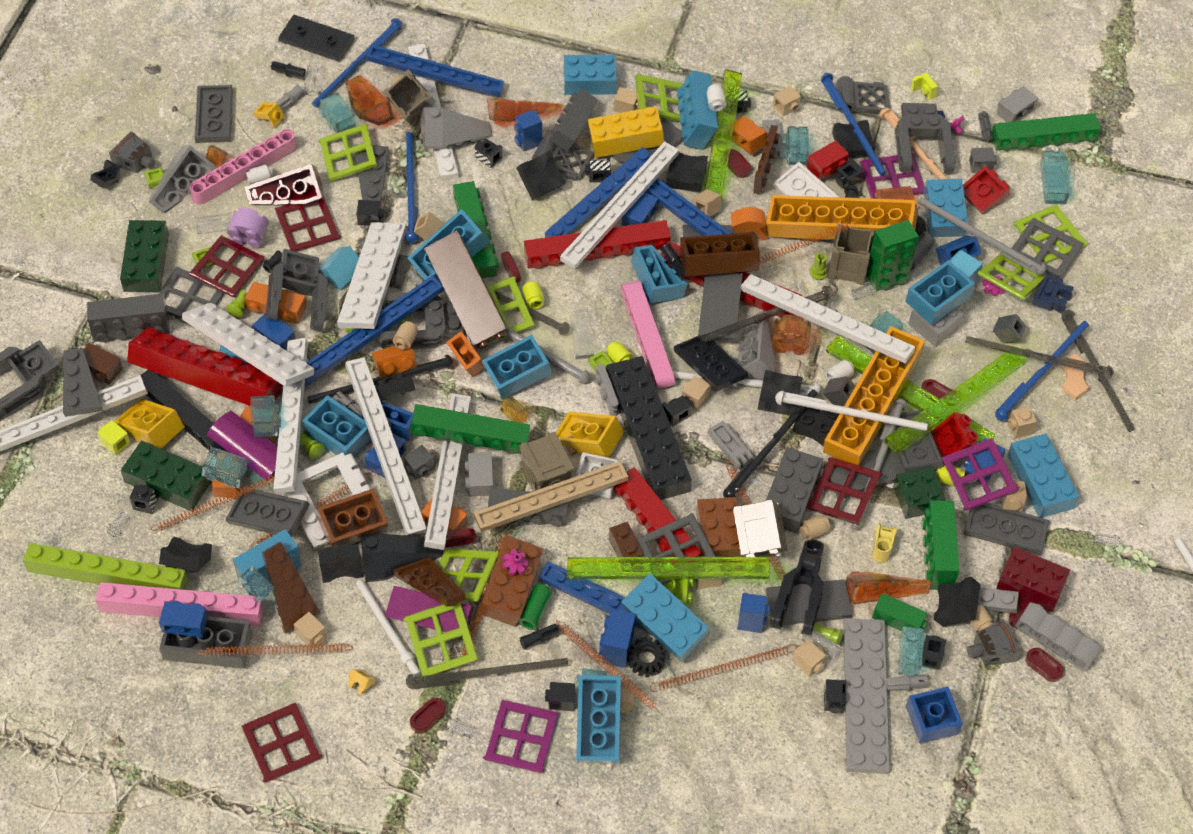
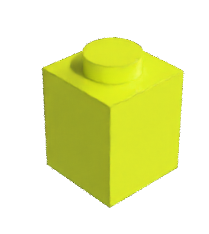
(113, 437)

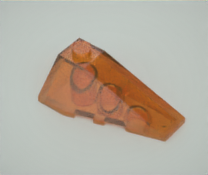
(368, 102)
(506, 110)
(869, 586)

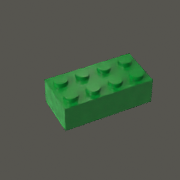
(892, 255)
(940, 543)

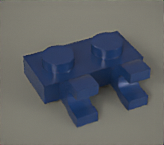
(1047, 294)

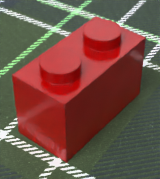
(827, 160)

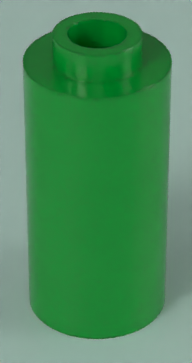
(535, 607)

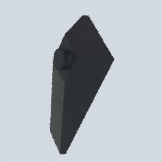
(388, 552)

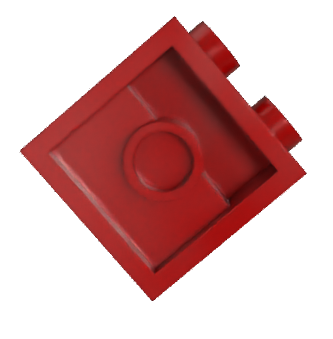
(985, 190)
(954, 434)

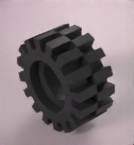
(646, 646)

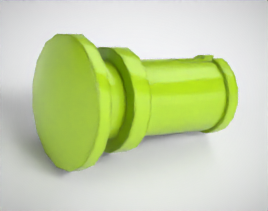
(819, 268)
(237, 306)
(311, 446)
(831, 633)

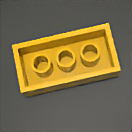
(626, 131)

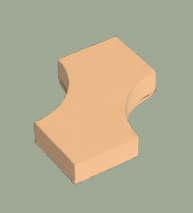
(1075, 383)

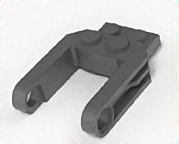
(923, 121)
(299, 274)
(440, 323)
(31, 367)

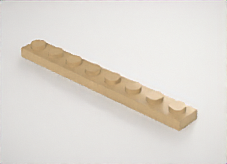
(550, 496)

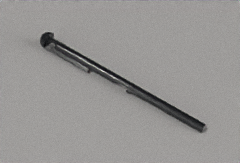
(447, 361)
(752, 464)

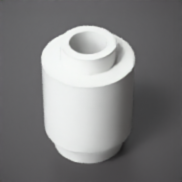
(716, 97)
(259, 174)
(841, 369)

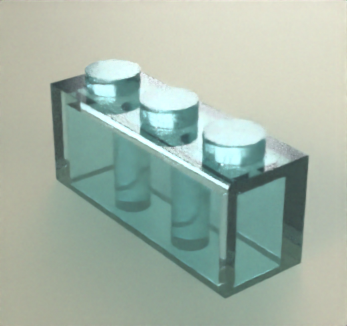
(1055, 177)

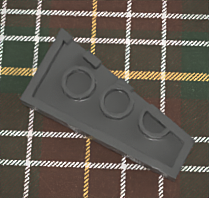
(373, 179)
(78, 385)

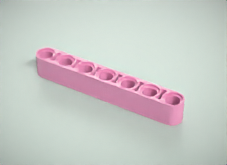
(235, 170)
(647, 334)

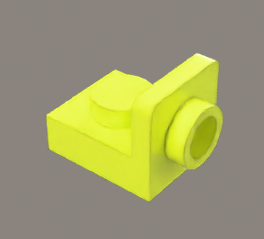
(926, 85)

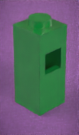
(899, 614)

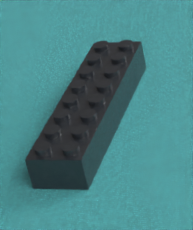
(649, 428)

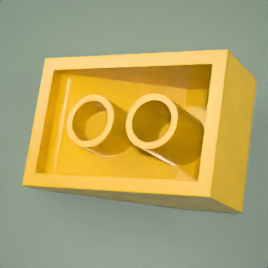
(150, 423)
(591, 433)

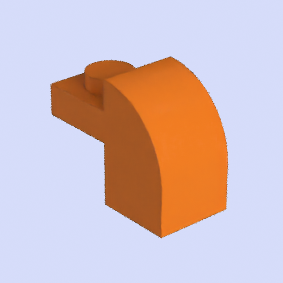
(750, 220)

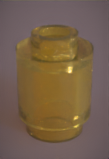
(513, 410)

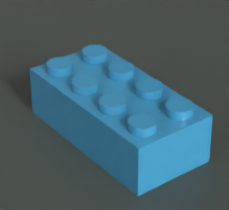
(696, 118)
(470, 232)
(1044, 475)
(665, 617)
(598, 719)

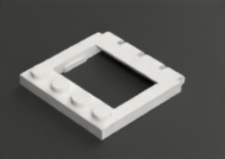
(353, 478)

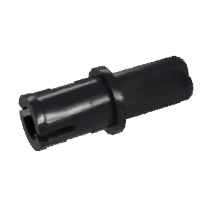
(288, 69)
(673, 259)
(539, 636)

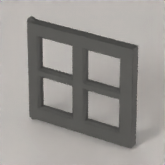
(1045, 248)
(177, 312)
(676, 549)

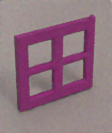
(892, 176)
(979, 474)
(521, 736)

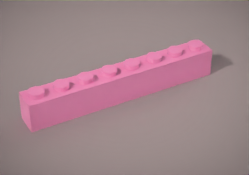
(150, 602)

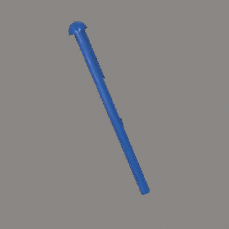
(396, 24)
(837, 99)
(411, 237)
(1023, 388)

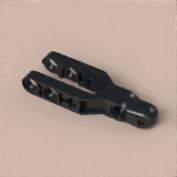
(804, 573)

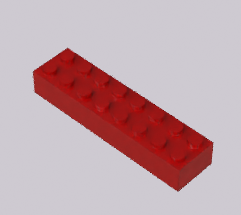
(200, 367)

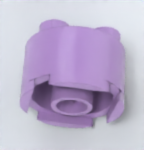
(247, 227)

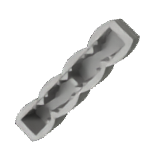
(1057, 636)

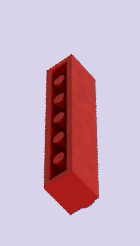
(651, 511)

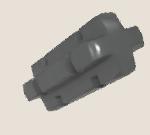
(985, 126)

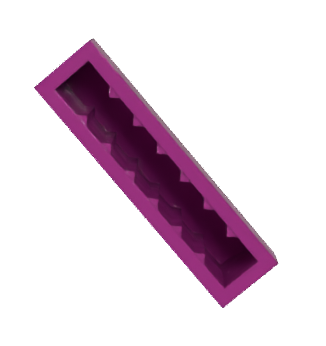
(238, 439)
(408, 602)

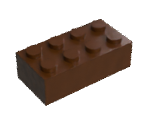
(719, 254)

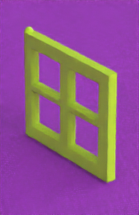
(662, 83)
(367, 145)
(1066, 226)
(994, 265)
(518, 302)
(469, 556)
(440, 639)

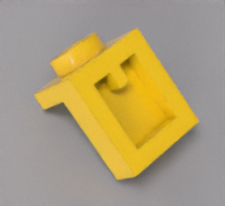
(271, 112)

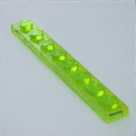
(723, 135)

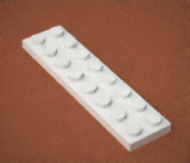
(372, 276)
(248, 344)

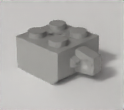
(938, 331)

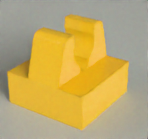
(361, 677)

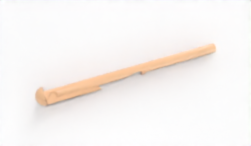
(887, 114)

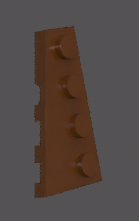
(764, 164)
(431, 580)
(290, 591)

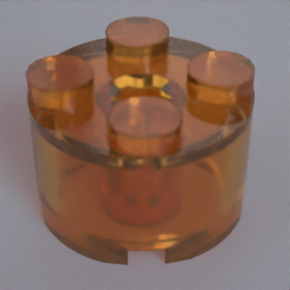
(791, 335)

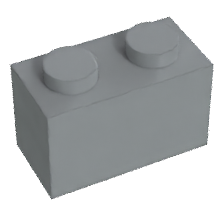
(1017, 105)
(480, 473)

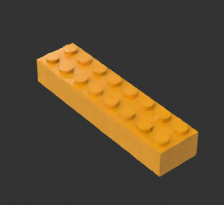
(812, 215)
(874, 392)

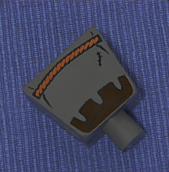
(132, 153)
(994, 645)

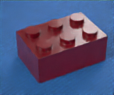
(1033, 578)

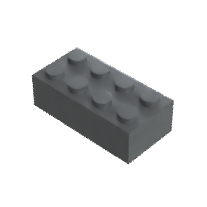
(127, 317)
(794, 486)
(217, 633)

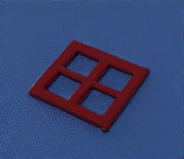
(287, 229)
(227, 266)
(824, 483)
(281, 742)

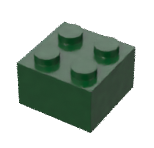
(916, 490)

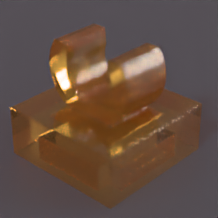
(216, 155)

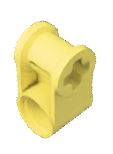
(884, 540)

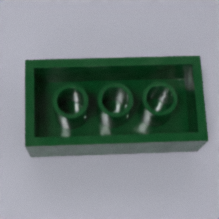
(144, 256)
(168, 474)

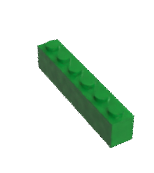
(1045, 131)
(467, 199)
(469, 428)

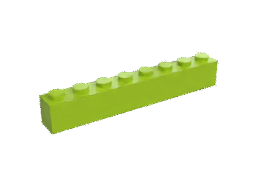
(100, 568)

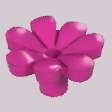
(956, 124)
(992, 287)
(515, 562)

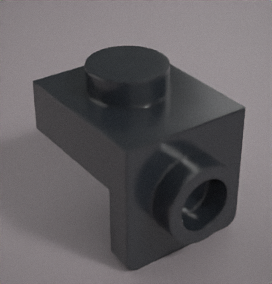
(107, 176)

